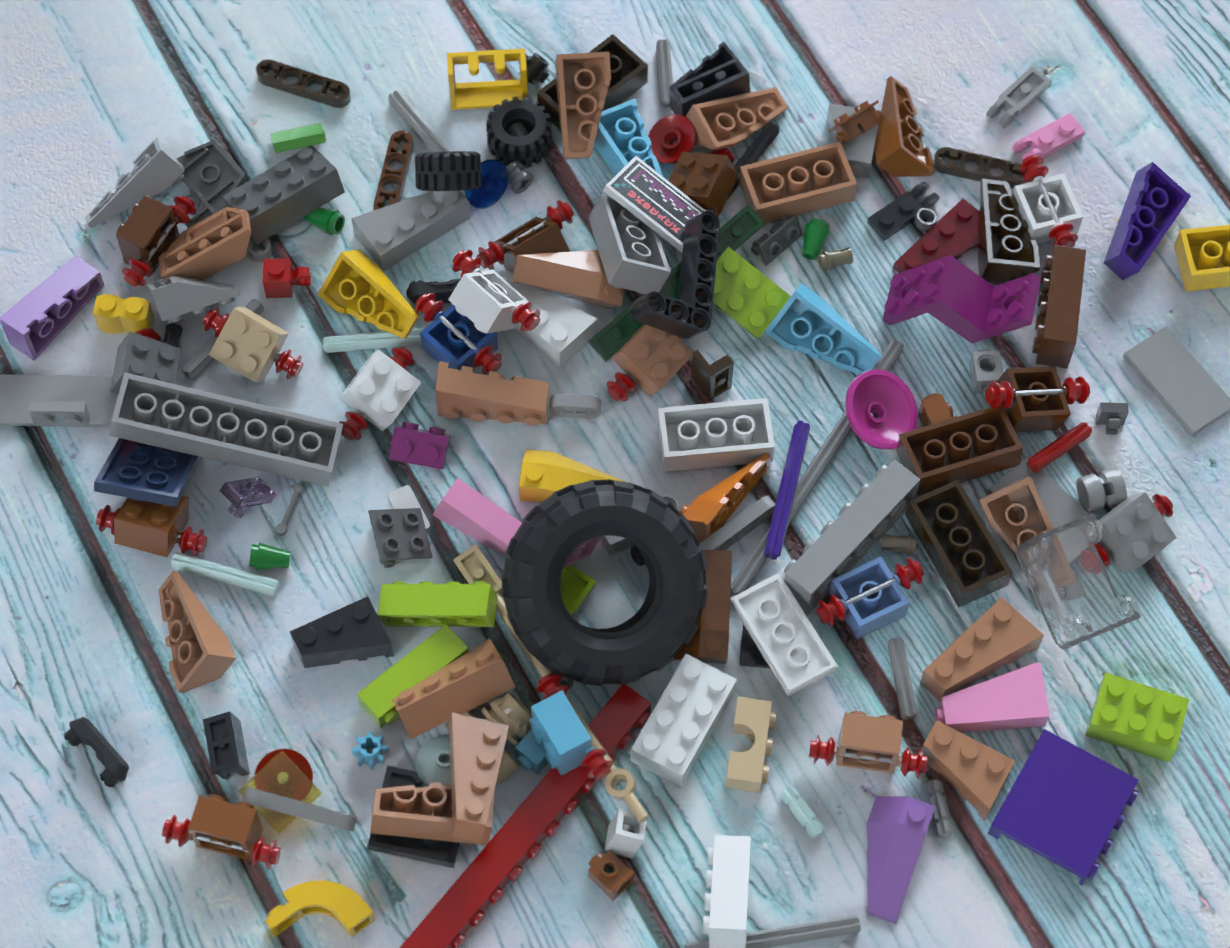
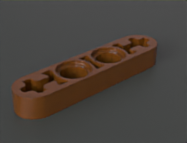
(394, 176)

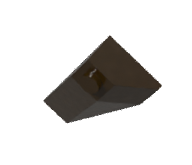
(1004, 239)

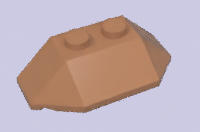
(208, 246)

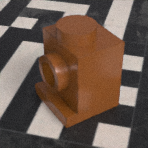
(935, 409)
(613, 883)

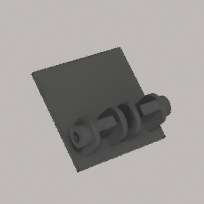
(399, 535)

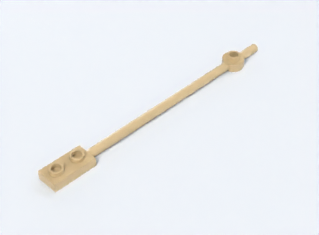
(477, 568)

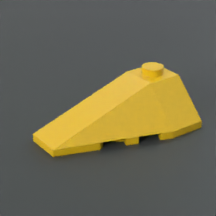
(364, 291)
(548, 472)

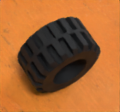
(525, 148)
(448, 171)

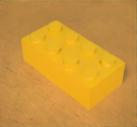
(1204, 257)

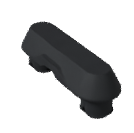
(441, 289)
(115, 765)

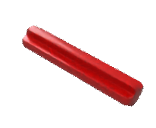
(1059, 447)

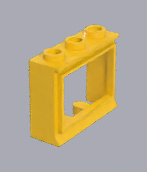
(486, 93)

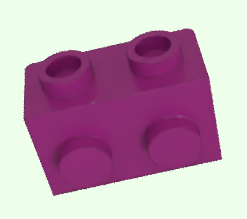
(419, 446)

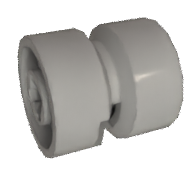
(1106, 488)

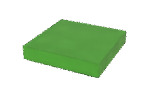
(298, 137)

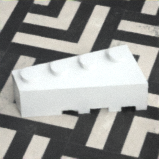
(729, 892)

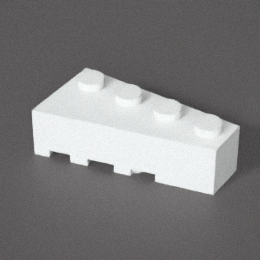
(561, 328)

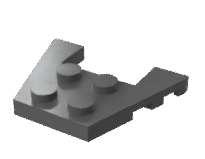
(210, 176)

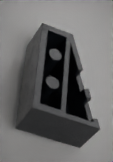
(714, 79)
(342, 636)

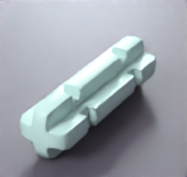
(802, 812)

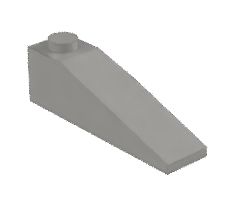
(152, 174)

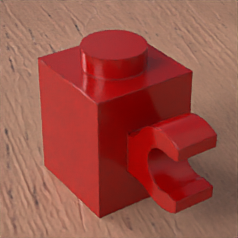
(280, 277)

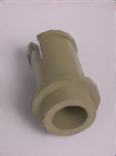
(834, 258)
(898, 544)

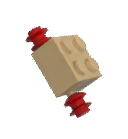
(250, 344)

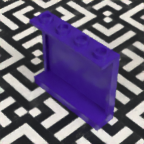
(1065, 805)

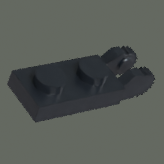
(901, 211)

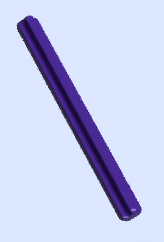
(787, 490)

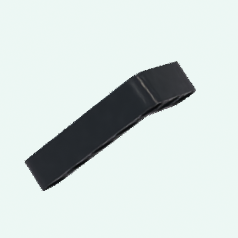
(693, 309)

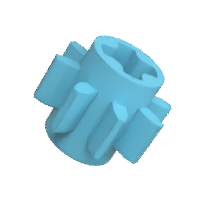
(378, 751)

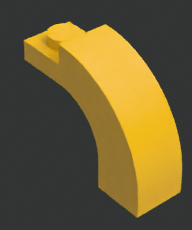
(321, 898)

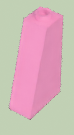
(477, 517)
(998, 704)

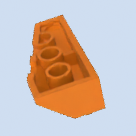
(718, 504)

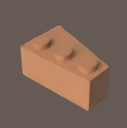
(967, 765)

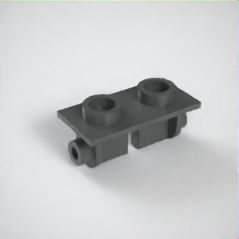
(783, 235)

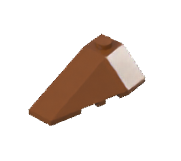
(899, 136)

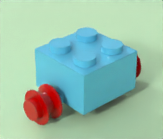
(562, 732)

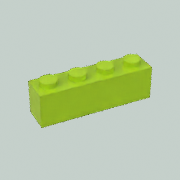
(437, 604)
(413, 668)

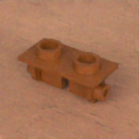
(847, 126)

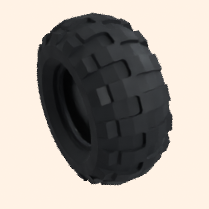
(673, 597)

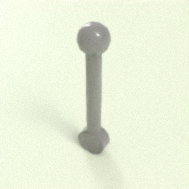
(281, 528)

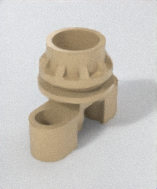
(512, 713)

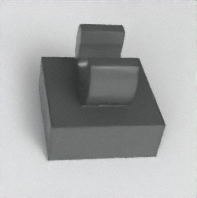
(1112, 416)

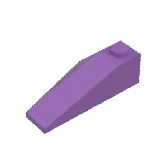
(893, 847)

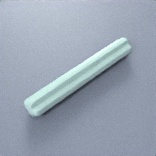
(369, 341)
(225, 574)

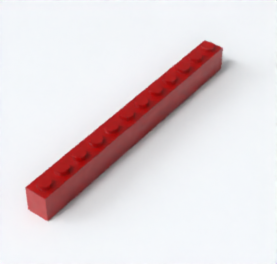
(525, 831)

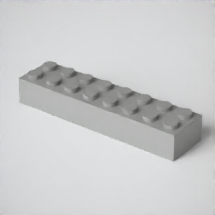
(225, 429)

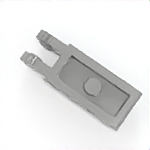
(1020, 95)

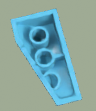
(818, 330)

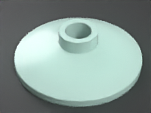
(428, 763)

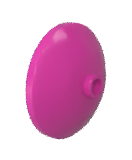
(888, 401)

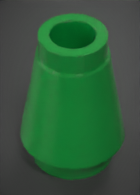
(327, 220)
(815, 236)
(268, 557)

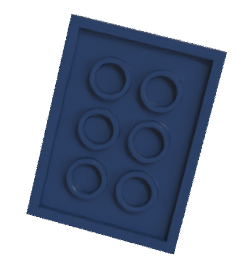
(146, 473)

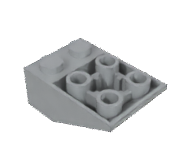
(181, 295)

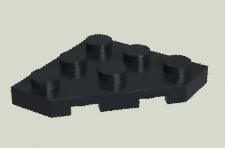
(424, 850)

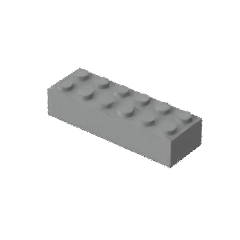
(851, 535)

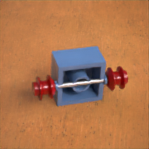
(870, 596)

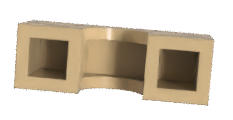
(747, 768)

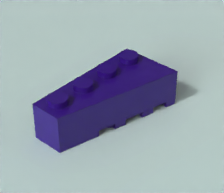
(1145, 218)

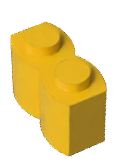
(121, 315)

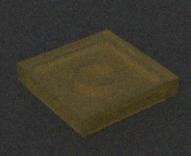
(284, 779)

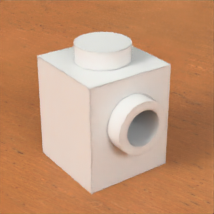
(625, 834)

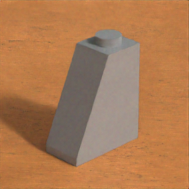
(859, 149)

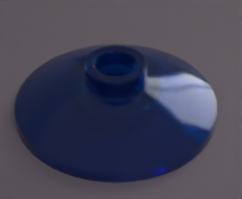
(494, 184)

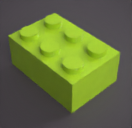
(1137, 717)

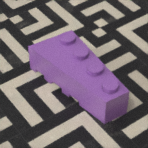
(50, 307)

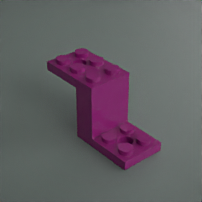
(962, 299)

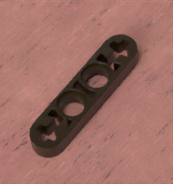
(305, 79)
(983, 162)

